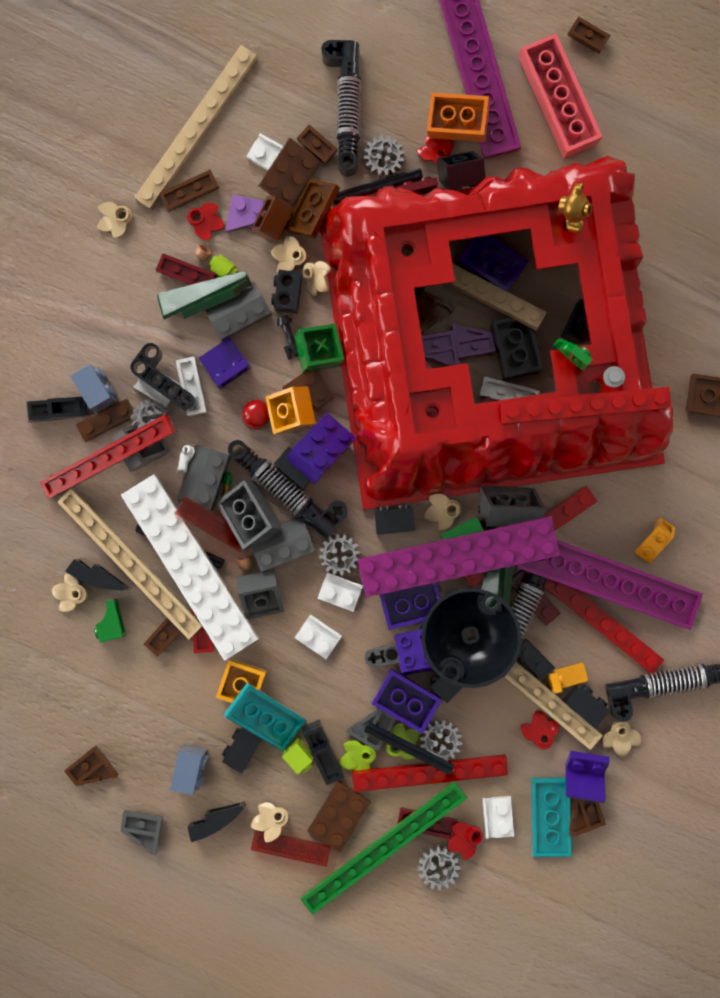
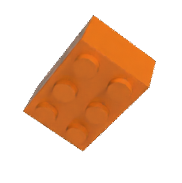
(458, 117)

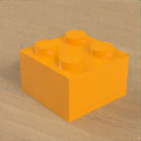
(290, 410)
(236, 677)

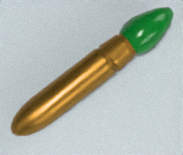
(226, 488)

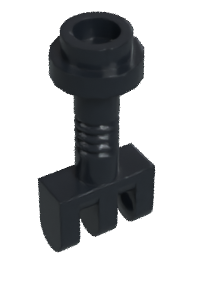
(284, 322)

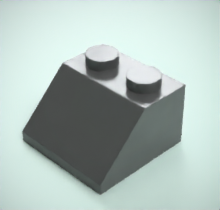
(145, 456)
(260, 594)

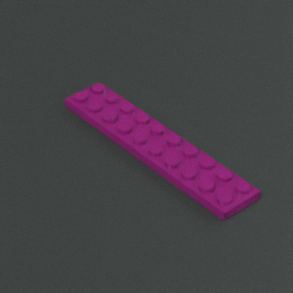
(480, 72)
(458, 556)
(619, 584)

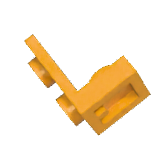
(656, 541)
(567, 677)

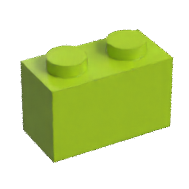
(298, 756)

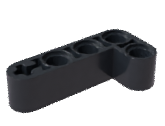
(165, 382)

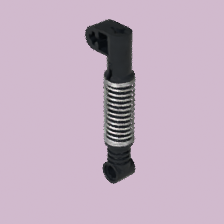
(350, 88)
(287, 492)
(526, 602)
(659, 683)

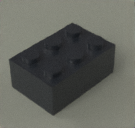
(516, 349)

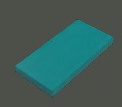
(264, 717)
(550, 817)

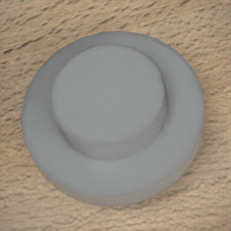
(614, 377)

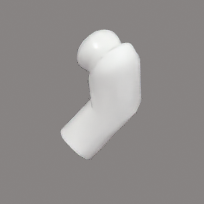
(185, 457)

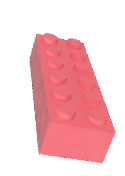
(559, 96)

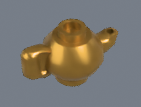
(575, 208)

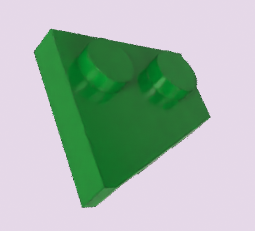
(577, 355)

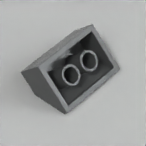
(238, 313)
(204, 477)
(509, 505)
(249, 515)
(285, 546)

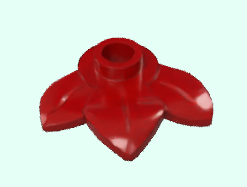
(434, 149)
(208, 220)
(540, 727)
(463, 841)

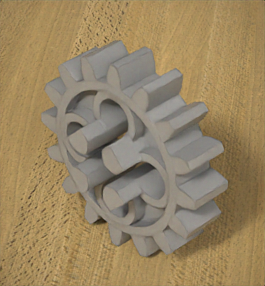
(389, 165)
(141, 413)
(348, 561)
(452, 737)
(428, 863)

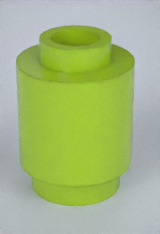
(222, 266)

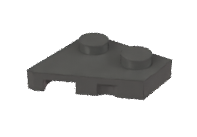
(377, 718)
(143, 828)

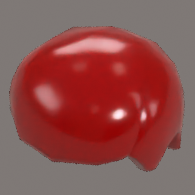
(255, 414)

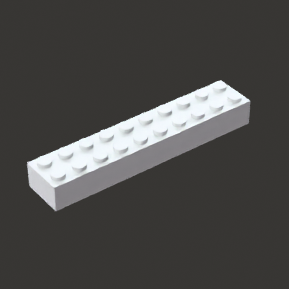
(190, 567)

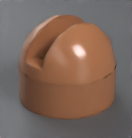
(203, 252)
(245, 563)

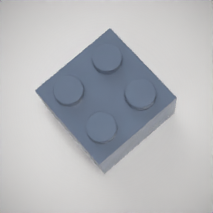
(94, 388)
(188, 769)

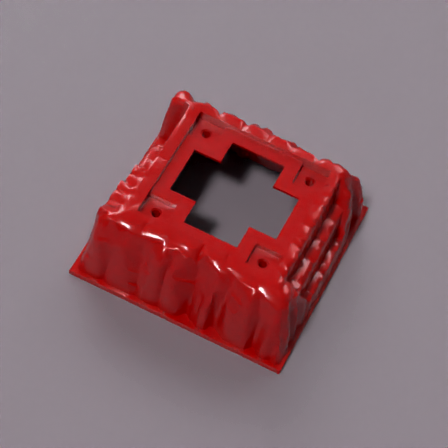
(385, 377)

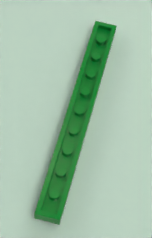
(383, 847)

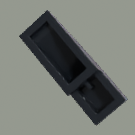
(56, 409)
(95, 576)
(322, 752)
(214, 821)

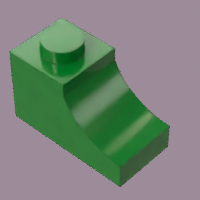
(112, 624)

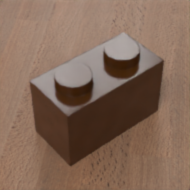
(272, 219)

